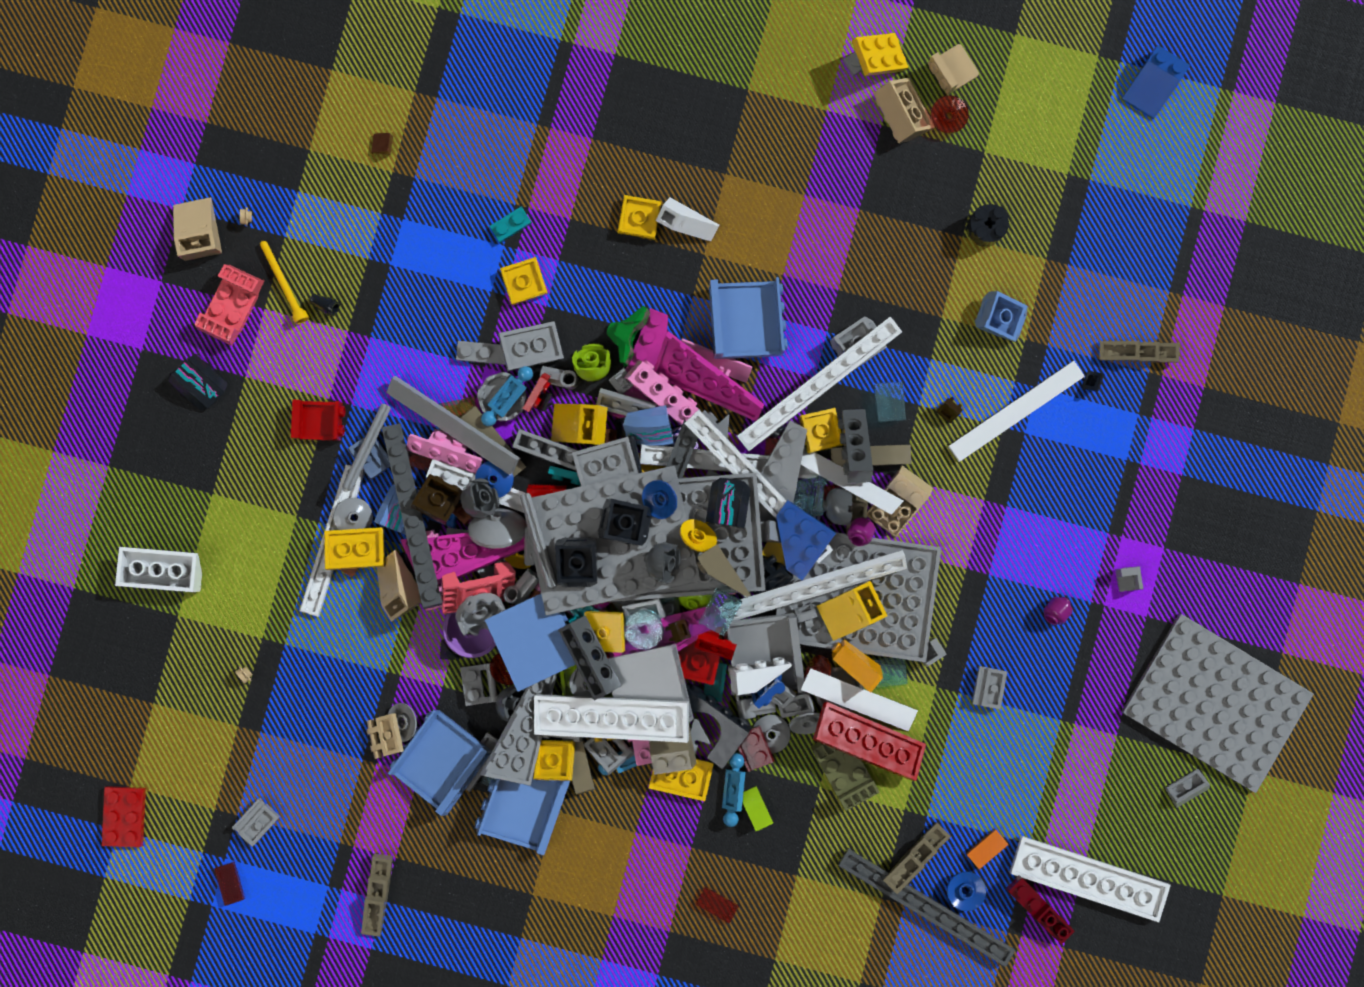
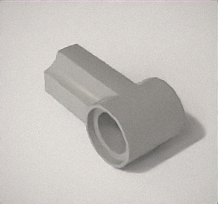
(558, 377)
(523, 587)
(748, 710)

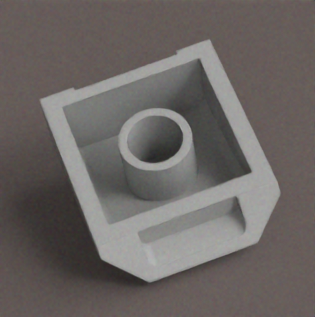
(852, 335)

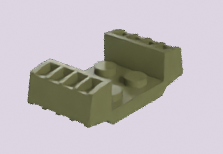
(846, 775)

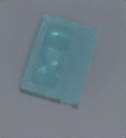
(889, 402)
(720, 611)
(893, 671)

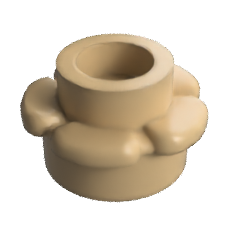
(245, 216)
(244, 674)

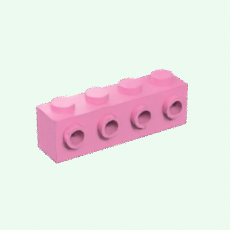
(660, 392)

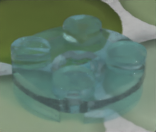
(634, 635)

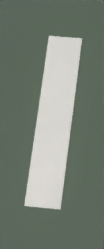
(866, 490)
(859, 699)

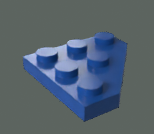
(801, 538)

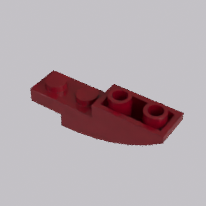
(1040, 909)

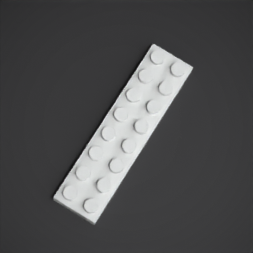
(611, 718)
(1090, 878)

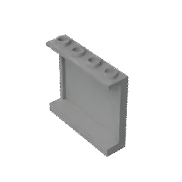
(767, 639)
(651, 675)

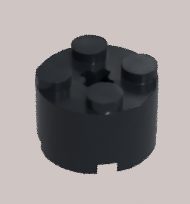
(993, 216)

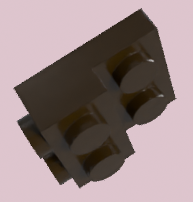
(437, 499)

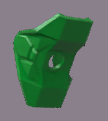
(624, 333)

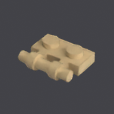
(388, 733)

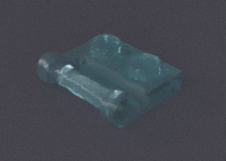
(805, 495)

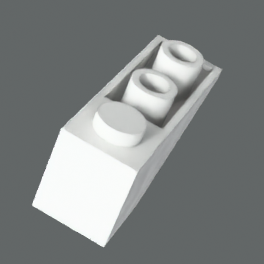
(685, 220)
(753, 677)

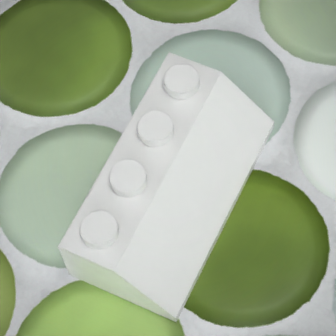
(158, 569)

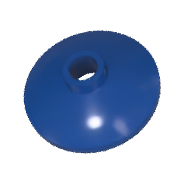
(504, 480)
(652, 498)
(975, 895)

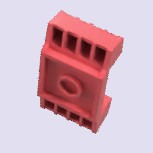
(230, 305)
(455, 593)

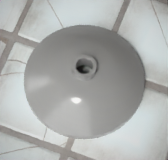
(498, 530)

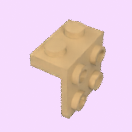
(953, 68)

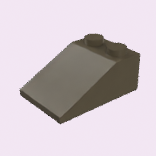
(719, 568)
(672, 756)

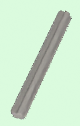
(366, 447)
(538, 540)

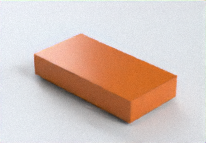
(987, 848)

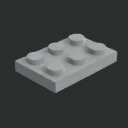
(530, 346)
(605, 462)

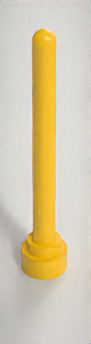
(299, 315)

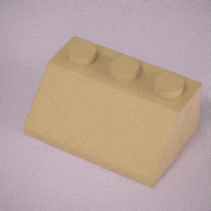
(903, 109)

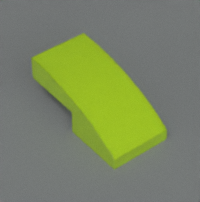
(756, 809)

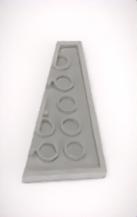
(784, 465)
(518, 746)

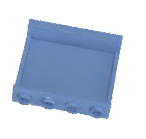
(747, 319)
(530, 642)
(440, 761)
(522, 812)

